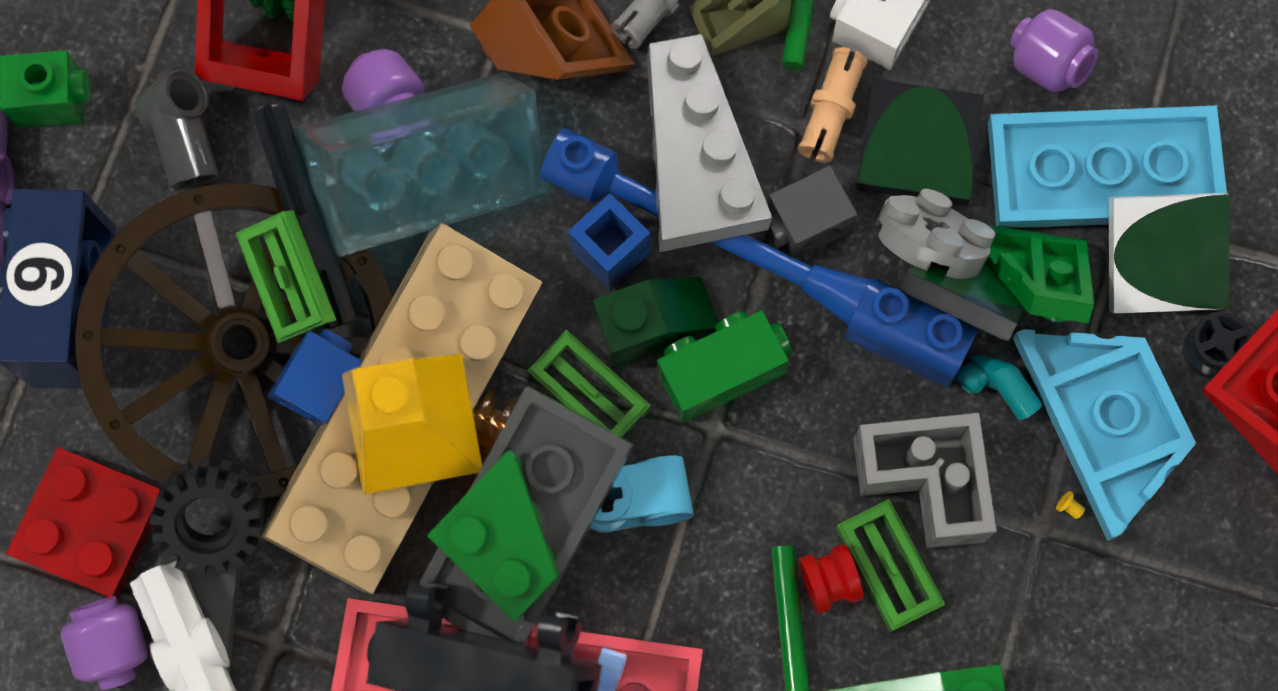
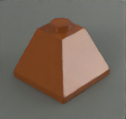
(550, 38)

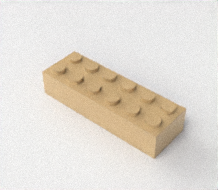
(447, 304)

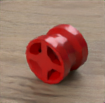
(830, 578)

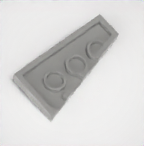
(701, 163)

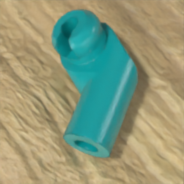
(1000, 376)

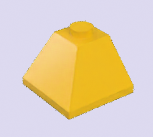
(411, 422)

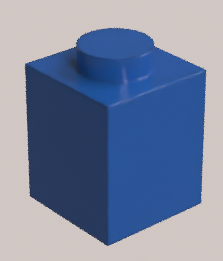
(610, 241)
(313, 376)

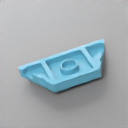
(1109, 416)

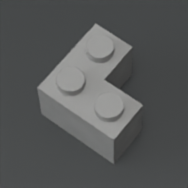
(943, 462)

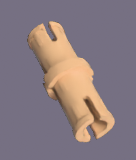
(832, 105)

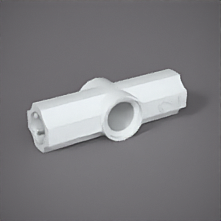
(185, 642)

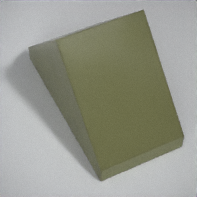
(738, 22)

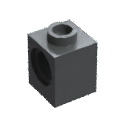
(810, 213)

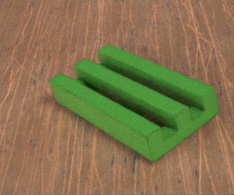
(294, 273)
(551, 356)
(871, 580)

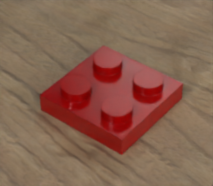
(85, 523)

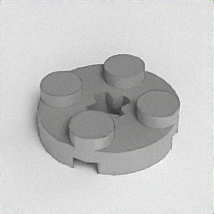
(930, 231)

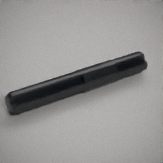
(298, 195)

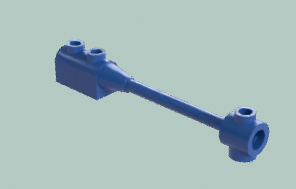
(875, 312)

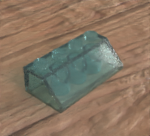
(424, 161)

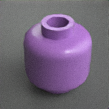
(1054, 50)
(379, 79)
(104, 642)

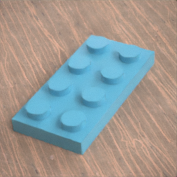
(1069, 163)

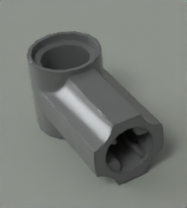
(174, 113)

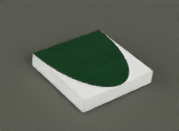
(1169, 252)

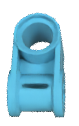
(647, 495)

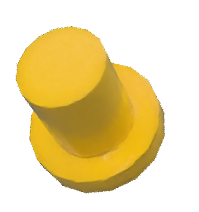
(1070, 505)

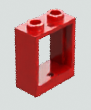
(258, 67)

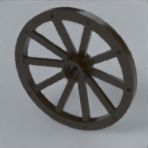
(91, 337)

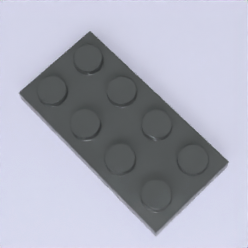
(568, 474)

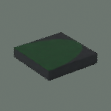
(920, 140)
(976, 300)

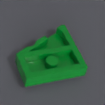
(1044, 273)
(500, 539)

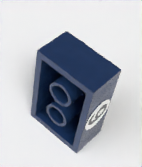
(48, 260)

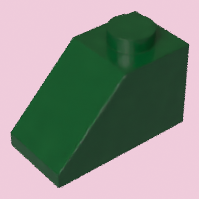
(652, 316)

